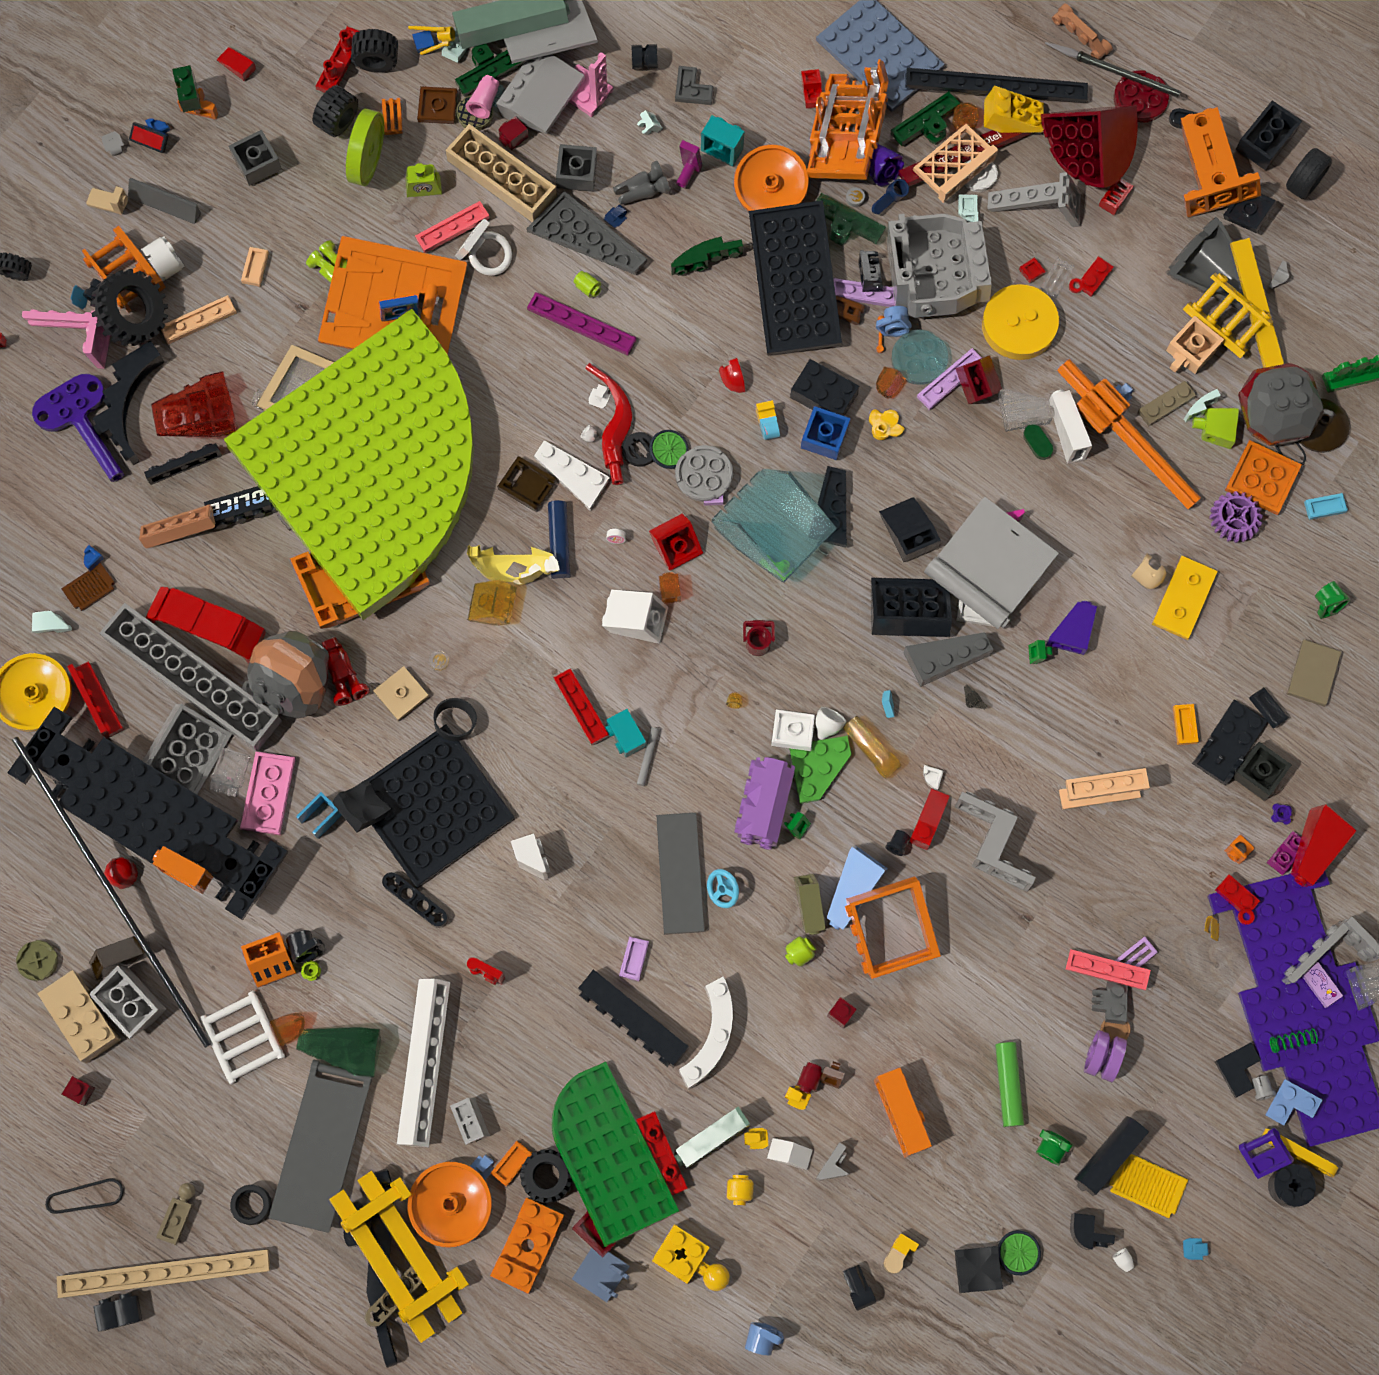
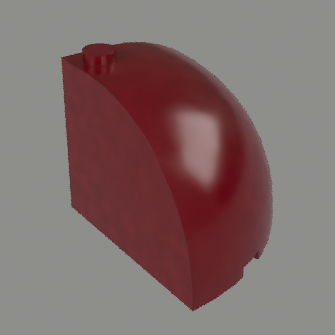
(1093, 142)

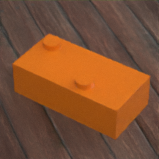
(902, 1112)

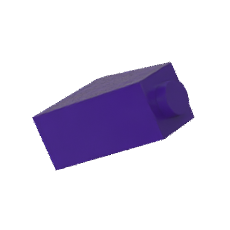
(1075, 629)

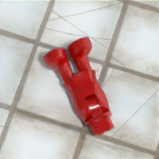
(342, 672)

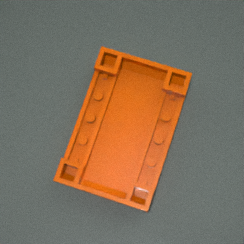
(326, 599)

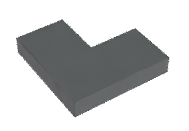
(690, 92)

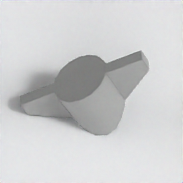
(1281, 276)

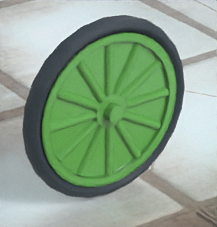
(667, 448)
(1019, 1252)

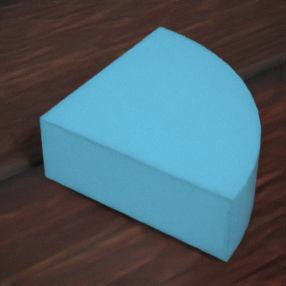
(887, 703)

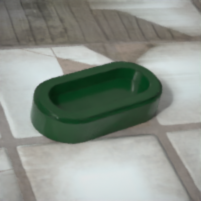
(1038, 442)

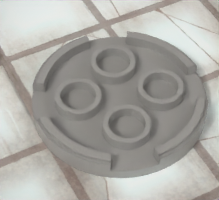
(704, 473)

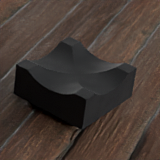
(361, 806)
(978, 1269)

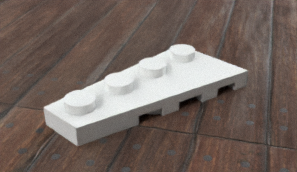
(572, 473)

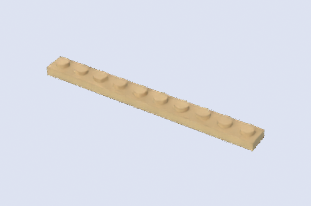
(163, 1273)

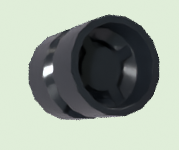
(644, 56)

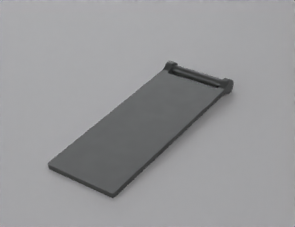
(319, 1149)

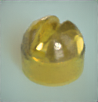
(734, 700)

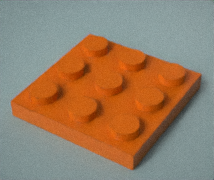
(1263, 476)

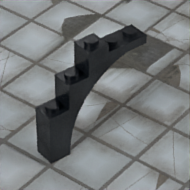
(129, 373)

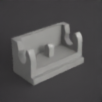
(470, 1120)

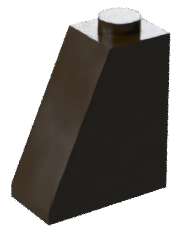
(119, 953)

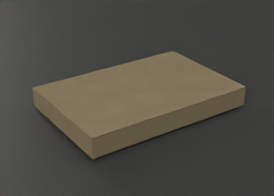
(1314, 673)

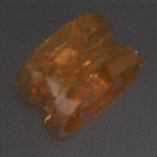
(965, 109)

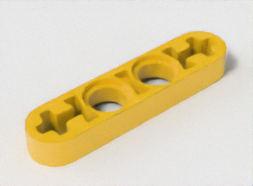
(1307, 1157)

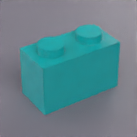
(626, 733)

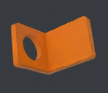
(1235, 854)

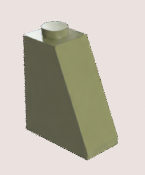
(809, 903)

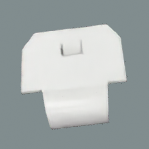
(599, 396)

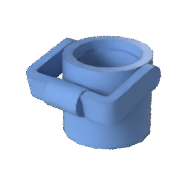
(895, 322)
(762, 1338)

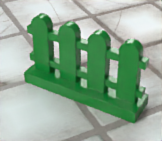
(1352, 375)

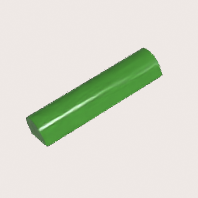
(1009, 1084)

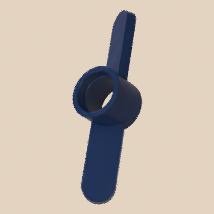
(890, 196)

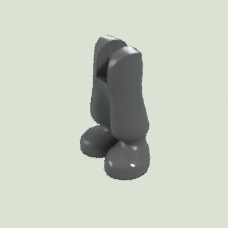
(641, 185)

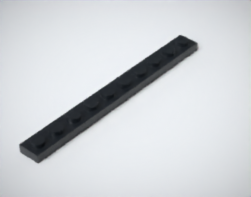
(983, 84)

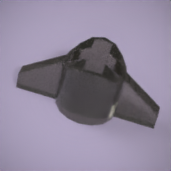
(973, 699)

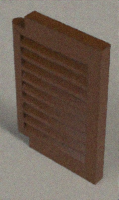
(89, 587)

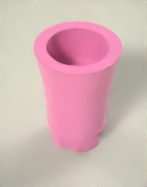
(483, 97)

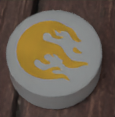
(855, 197)

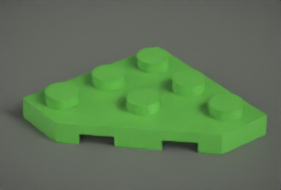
(818, 767)

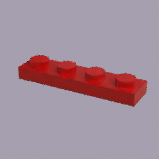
(581, 707)

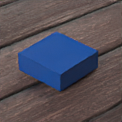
(423, 40)

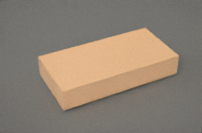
(254, 266)

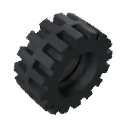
(14, 266)

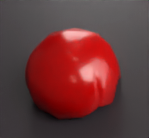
(121, 872)

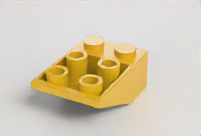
(1012, 112)

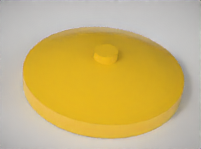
(30, 690)

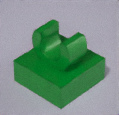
(1038, 651)
(798, 824)

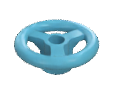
(725, 886)

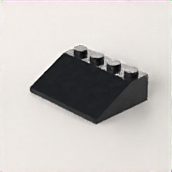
(910, 608)

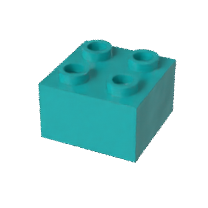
(722, 140)

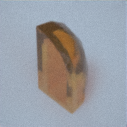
(890, 382)
(288, 1027)

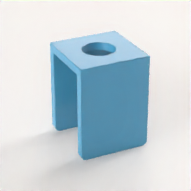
(312, 806)

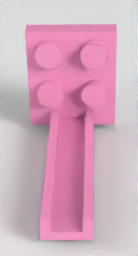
(594, 87)
(96, 343)

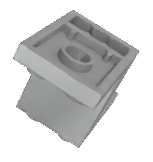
(995, 840)

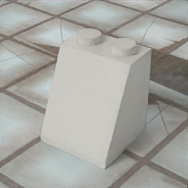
(635, 615)

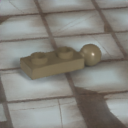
(176, 1215)

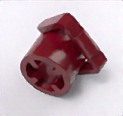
(758, 637)

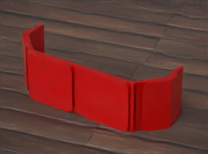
(206, 621)

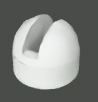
(589, 434)

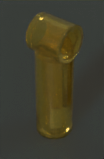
(883, 760)

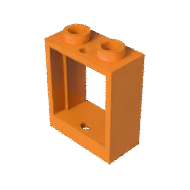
(182, 869)

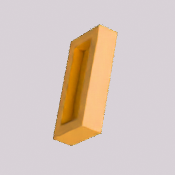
(1185, 724)

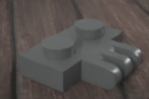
(1112, 1002)

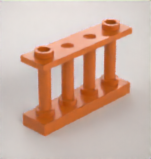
(131, 253)

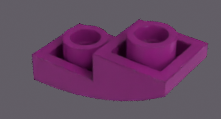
(1285, 853)

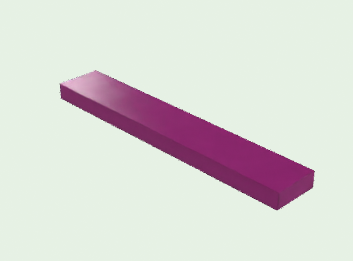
(581, 323)

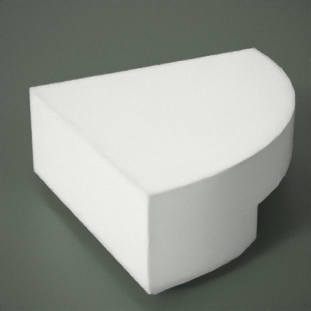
(932, 776)

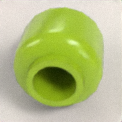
(800, 951)

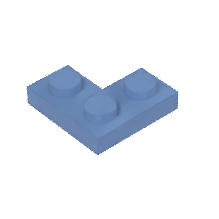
(1291, 1097)

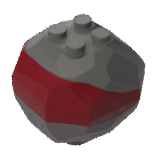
(1280, 404)

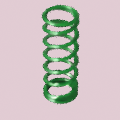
(1274, 1041)

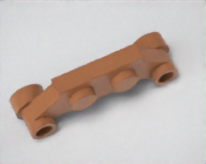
(1086, 36)

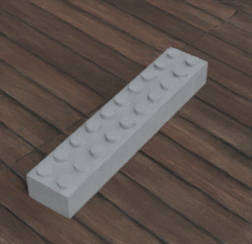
(190, 677)

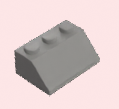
(127, 1001)

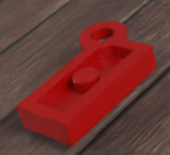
(1092, 278)
(1238, 897)

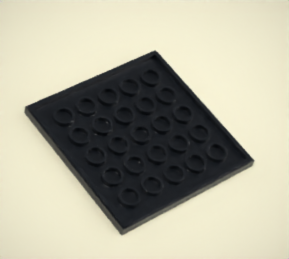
(437, 806)

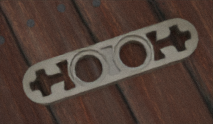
(382, 1317)

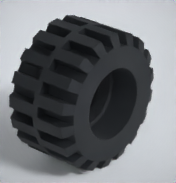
(374, 50)
(335, 111)
(528, 1176)

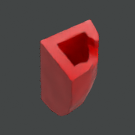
(732, 376)

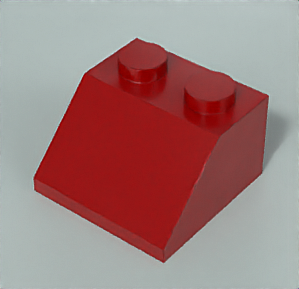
(676, 541)

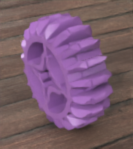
(1243, 529)

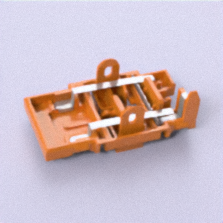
(841, 153)

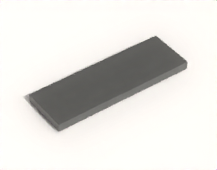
(680, 873)

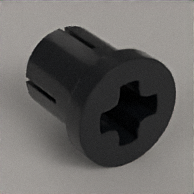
(898, 843)

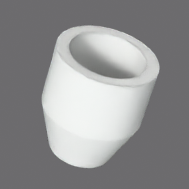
(1123, 1260)

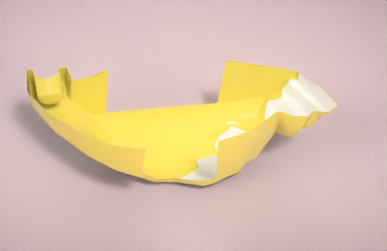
(495, 566)

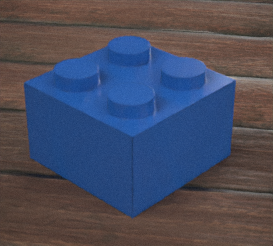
(825, 433)

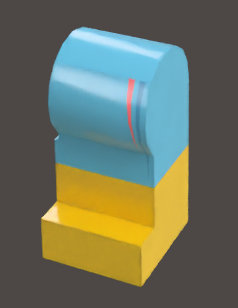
(767, 420)

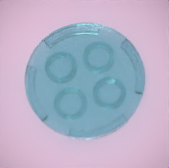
(919, 357)

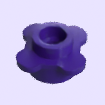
(1286, 810)

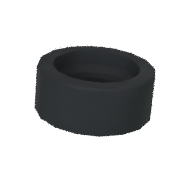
(234, 1204)

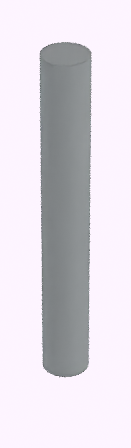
(647, 757)

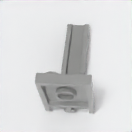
(1062, 192)
(1352, 934)

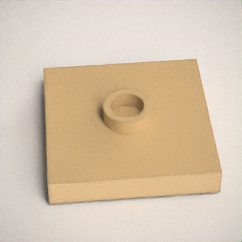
(401, 693)

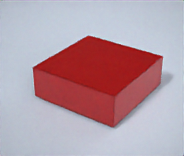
(1032, 270)

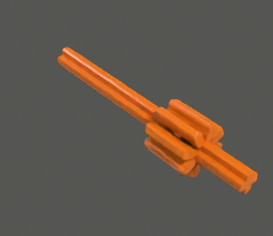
(1104, 408)

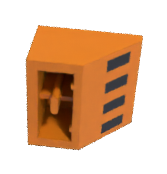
(268, 959)

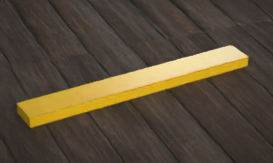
(1254, 292)

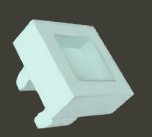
(650, 121)

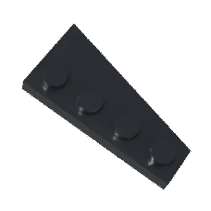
(833, 504)

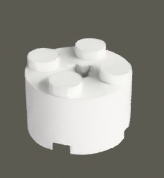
(162, 258)

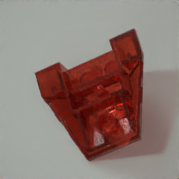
(197, 410)

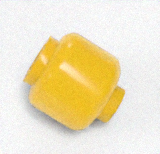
(740, 1189)

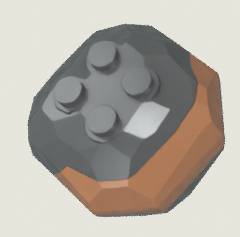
(289, 674)

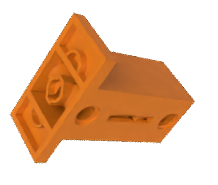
(1213, 165)

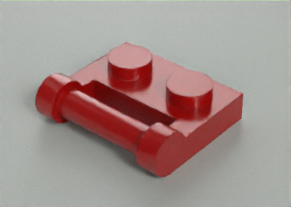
(490, 973)

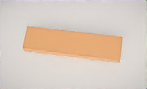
(198, 319)

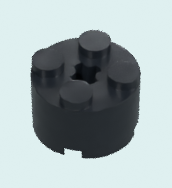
(1288, 1197)

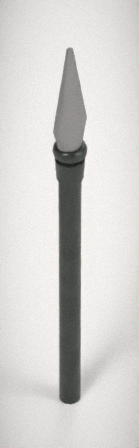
(1088, 59)

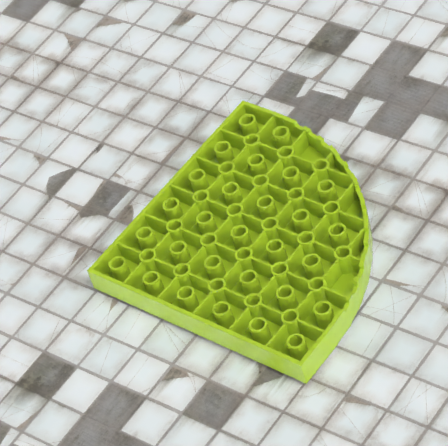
(368, 461)

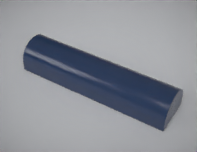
(559, 537)

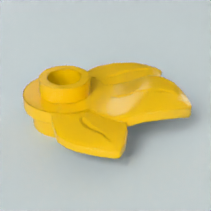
(885, 422)

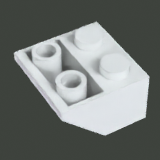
(528, 855)

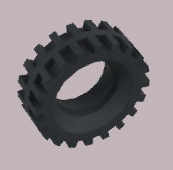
(110, 317)

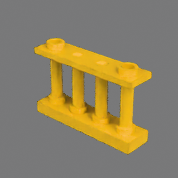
(1236, 346)

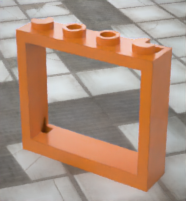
(905, 961)

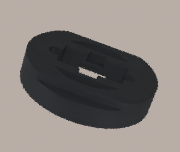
(628, 443)

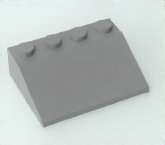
(540, 92)
(187, 747)

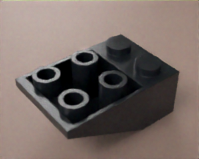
(910, 529)

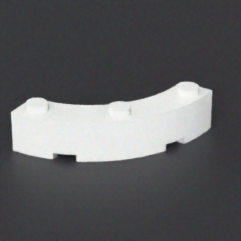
(718, 1037)

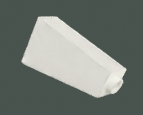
(1070, 427)

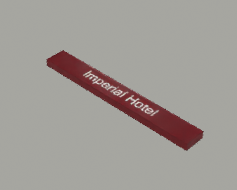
(991, 138)

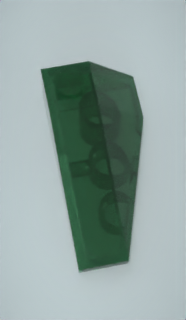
(348, 1048)

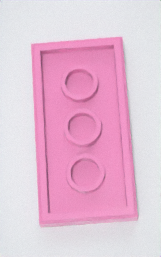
(267, 793)

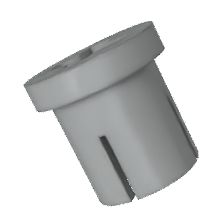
(1263, 1088)

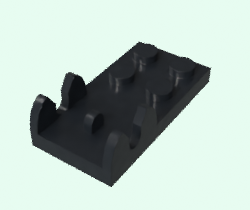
(1229, 742)

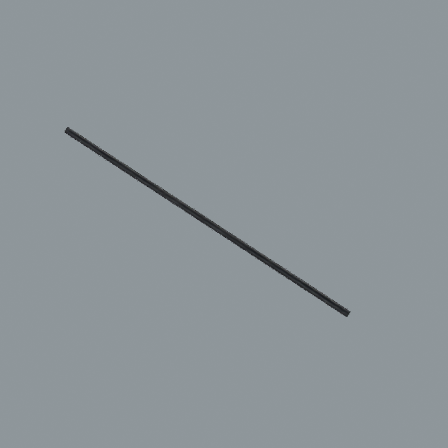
(113, 895)

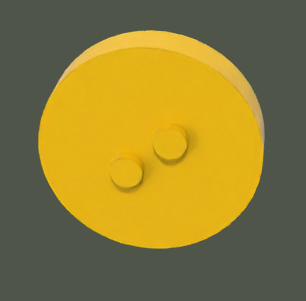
(1020, 322)

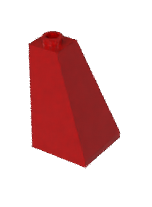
(1320, 843)

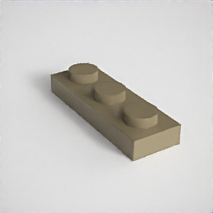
(1166, 403)

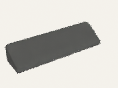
(163, 201)

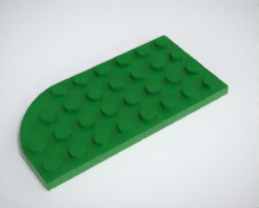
(608, 1156)

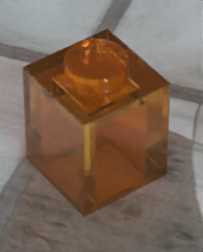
(669, 588)

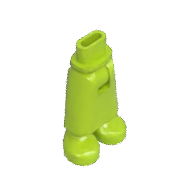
(316, 259)

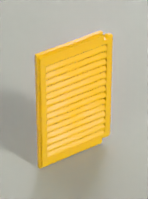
(1148, 1185)

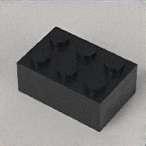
(1268, 135)
(824, 389)

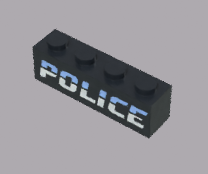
(239, 507)

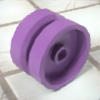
(1105, 1056)

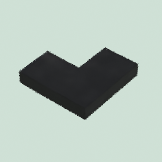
(1233, 1067)

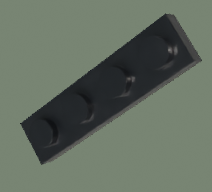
(178, 465)

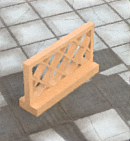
(968, 170)

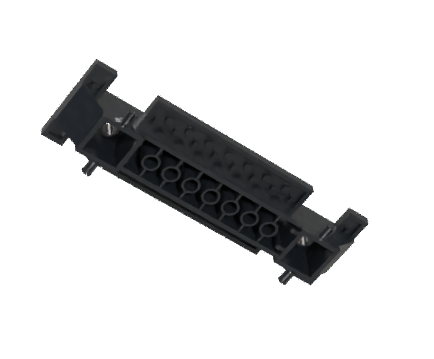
(147, 810)

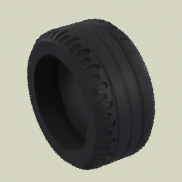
(1309, 173)

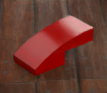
(811, 87)

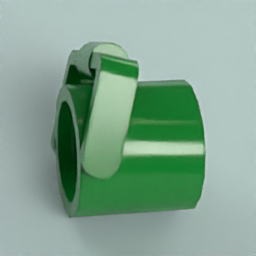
(1331, 600)
(1053, 1147)

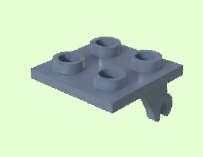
(601, 1274)

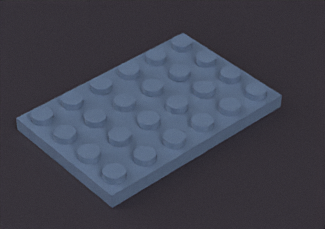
(871, 34)

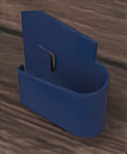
(616, 213)

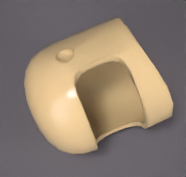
(1147, 575)

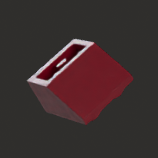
(979, 379)

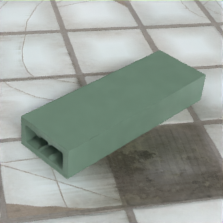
(507, 19)

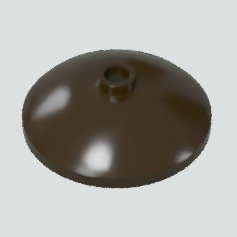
(1329, 435)

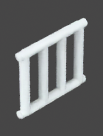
(216, 1038)

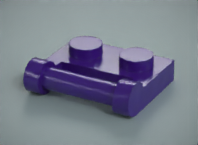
(1268, 1160)

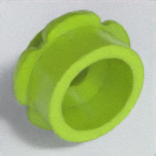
(310, 965)

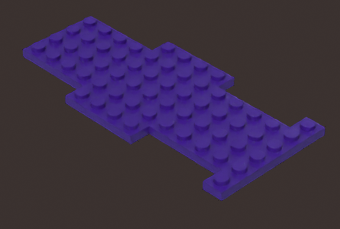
(1336, 1066)

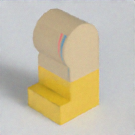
(894, 1260)

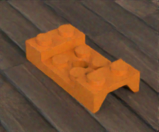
(521, 1267)

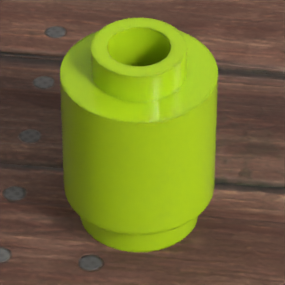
(587, 284)

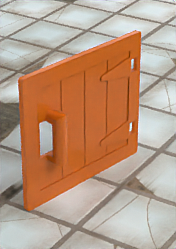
(385, 273)

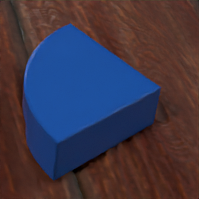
(157, 125)
(92, 558)

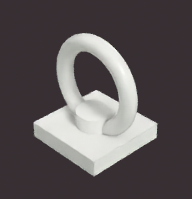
(475, 241)

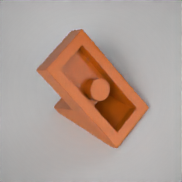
(208, 108)

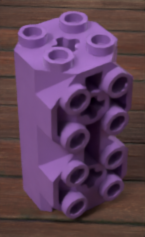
(765, 802)

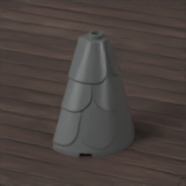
(1203, 257)

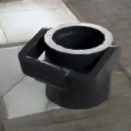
(304, 947)

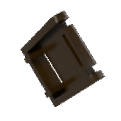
(530, 486)

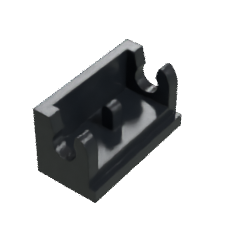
(870, 271)

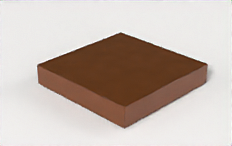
(437, 105)

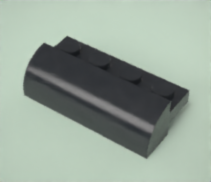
(1110, 1156)

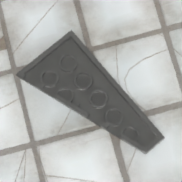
(578, 229)

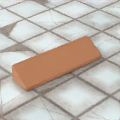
(177, 526)

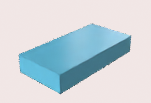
(1325, 506)

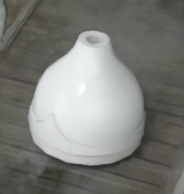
(828, 722)

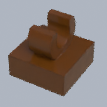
(832, 1075)

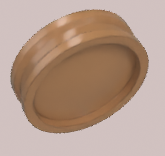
(1114, 1030)

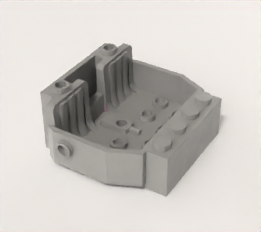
(932, 245)

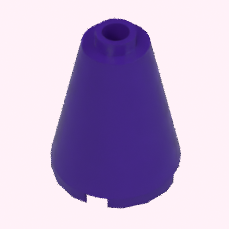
(885, 165)

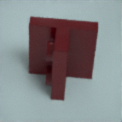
(587, 1231)

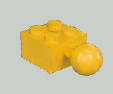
(714, 1276)

